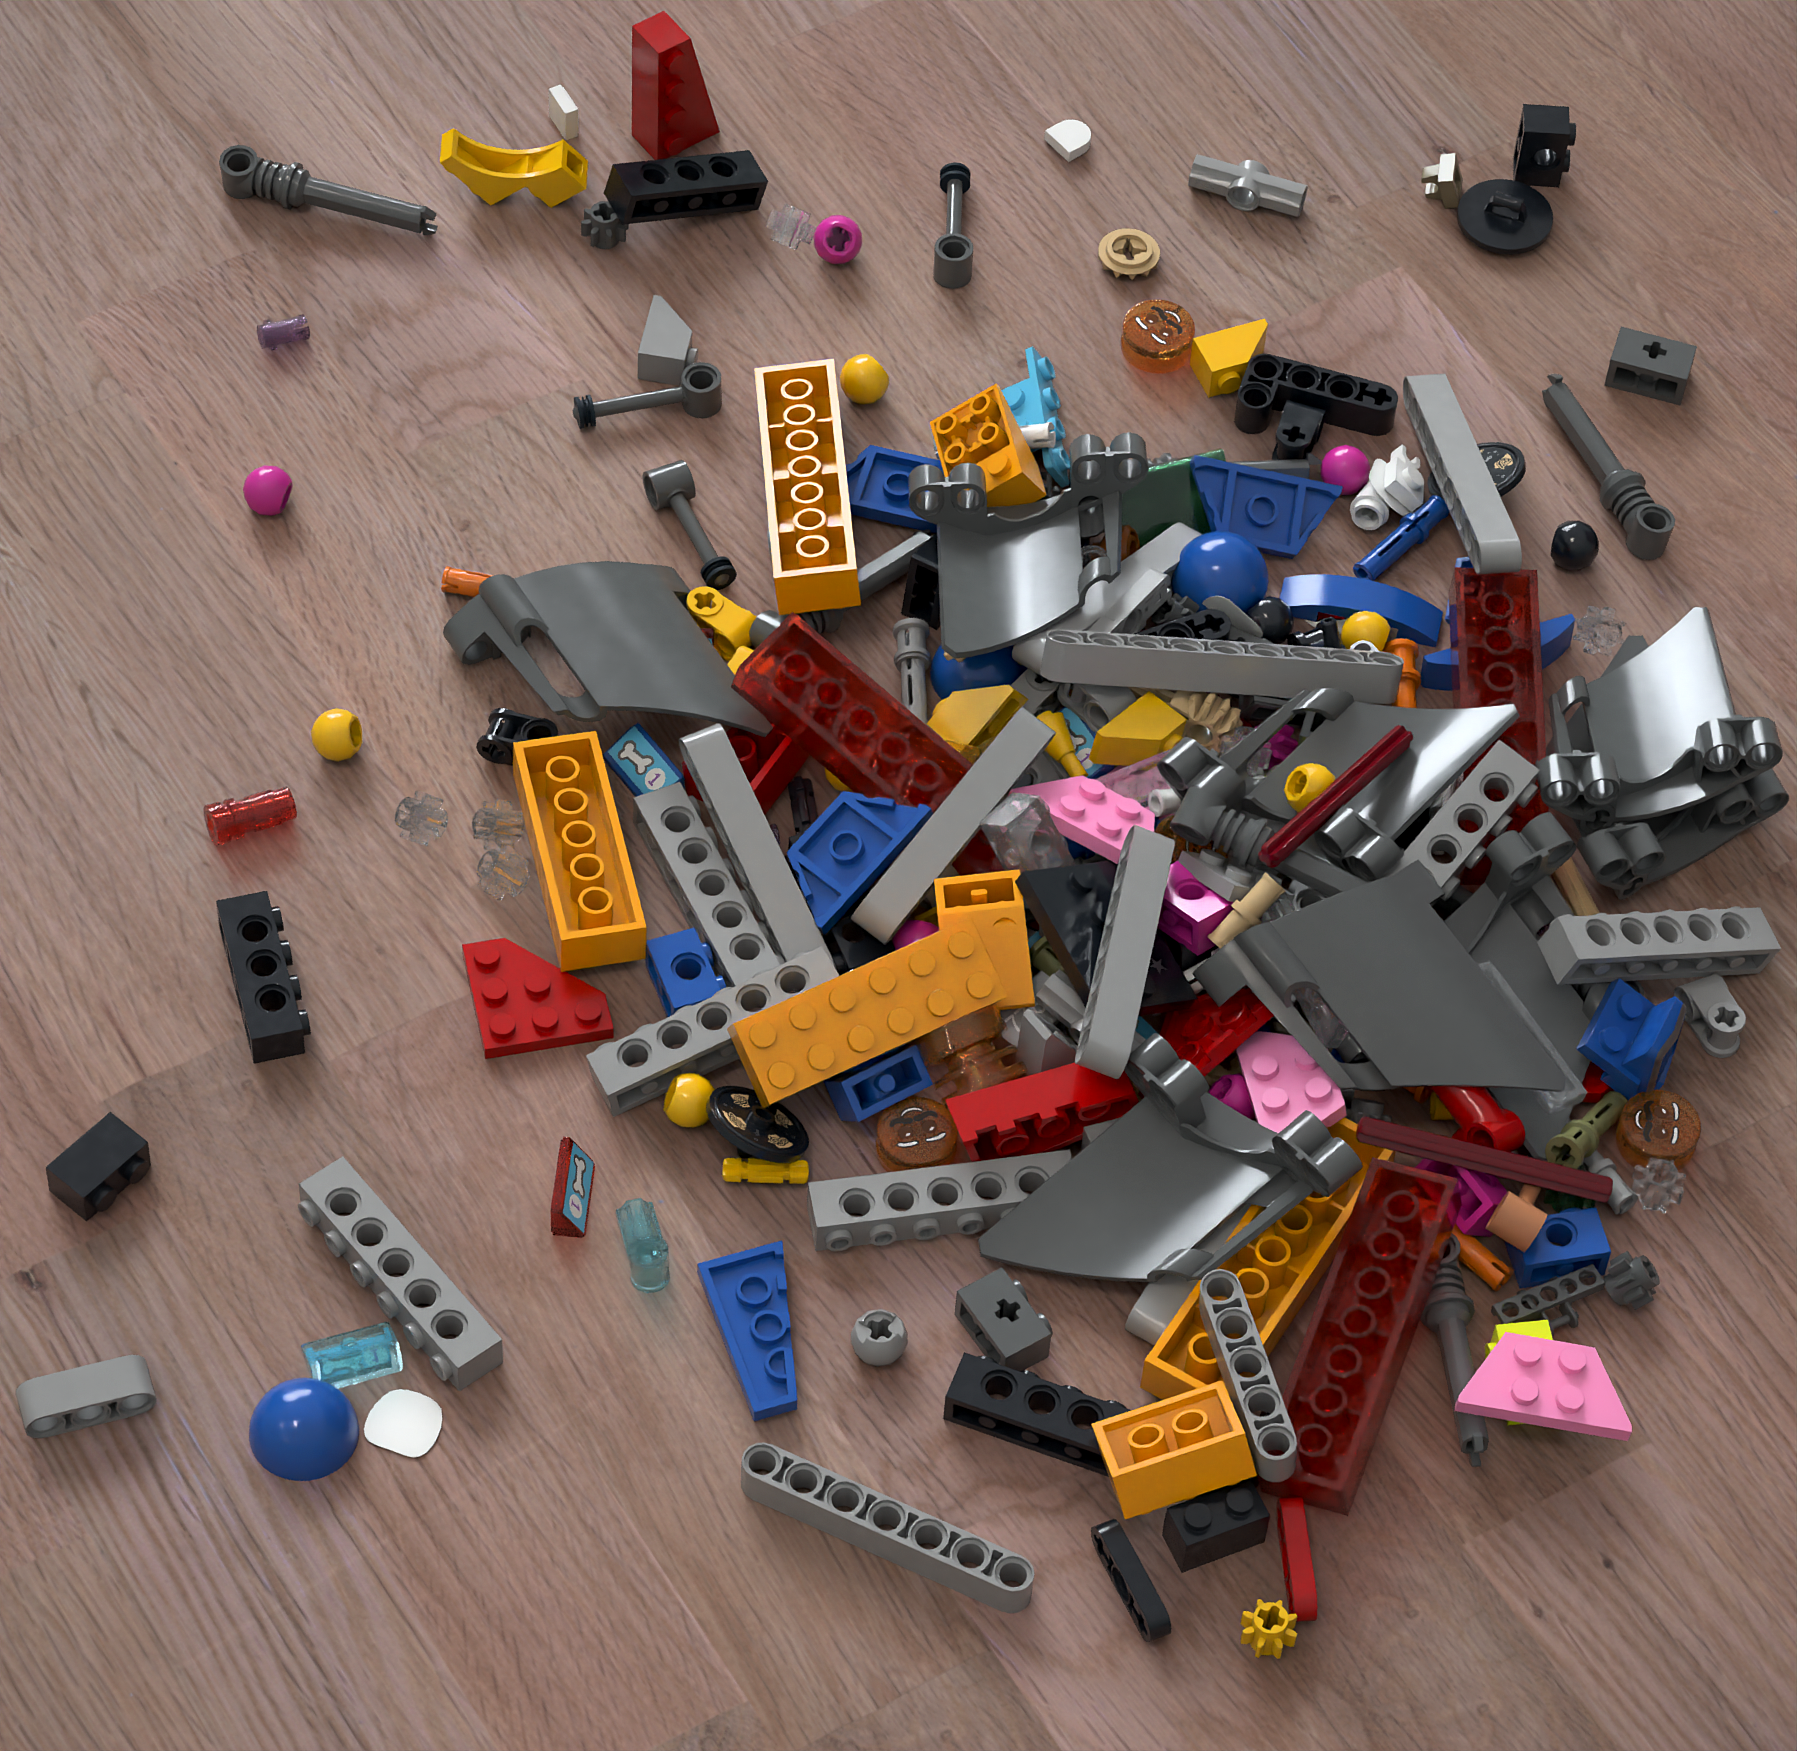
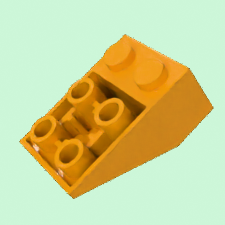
(989, 436)
(1000, 921)

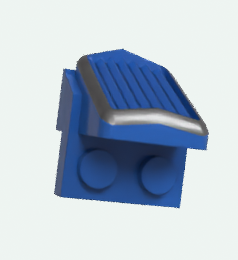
(1632, 1039)

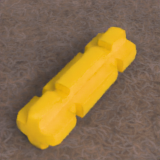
(765, 1171)

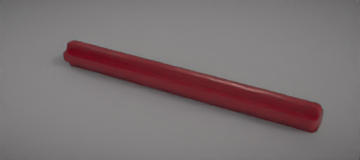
(1334, 796)
(1484, 1159)

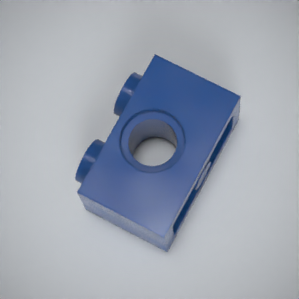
(680, 957)
(878, 1083)
(1581, 1241)

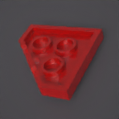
(530, 1003)
(1212, 1033)

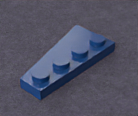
(753, 1318)

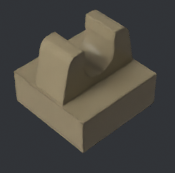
(1444, 181)

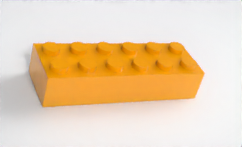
(579, 851)
(866, 1012)

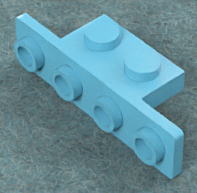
(1036, 403)

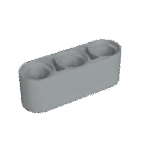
(85, 1396)

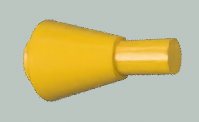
(1061, 746)

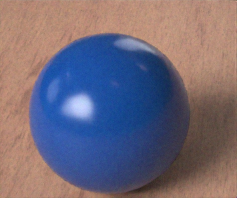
(1221, 566)
(973, 672)
(303, 1429)

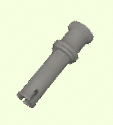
(912, 662)

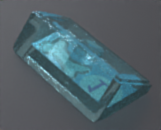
(354, 1355)

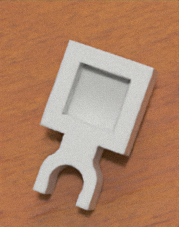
(1404, 479)

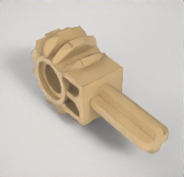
(1206, 714)

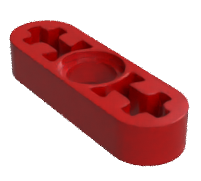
(1296, 1558)

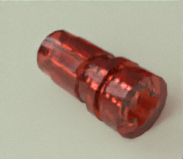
(248, 814)

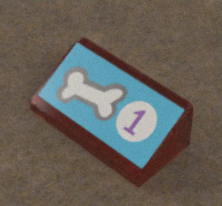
(571, 1190)

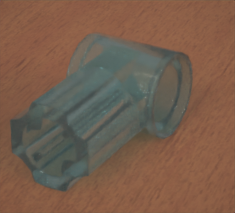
(643, 1245)

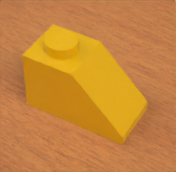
(1223, 356)
(976, 713)
(1138, 733)

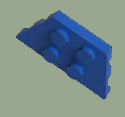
(881, 487)
(1262, 505)
(850, 850)

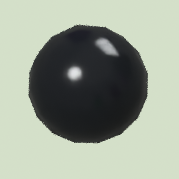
(1574, 545)
(1273, 618)

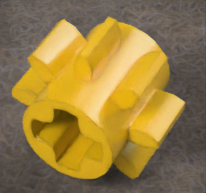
(1266, 1616)

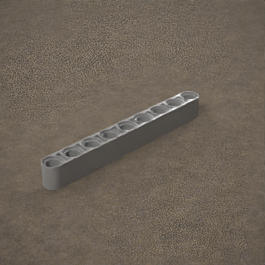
(1462, 474)
(1218, 665)

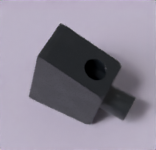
(922, 575)

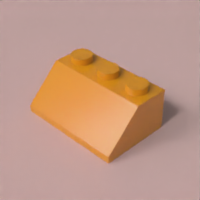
(1174, 1449)

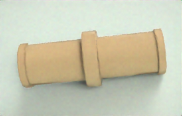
(1247, 911)

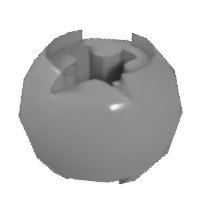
(876, 1325)

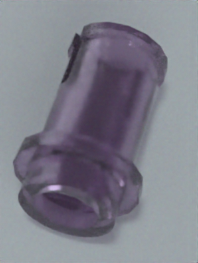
(281, 332)

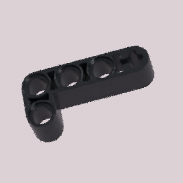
(1348, 399)

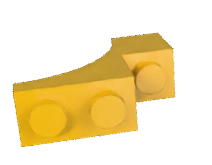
(495, 173)

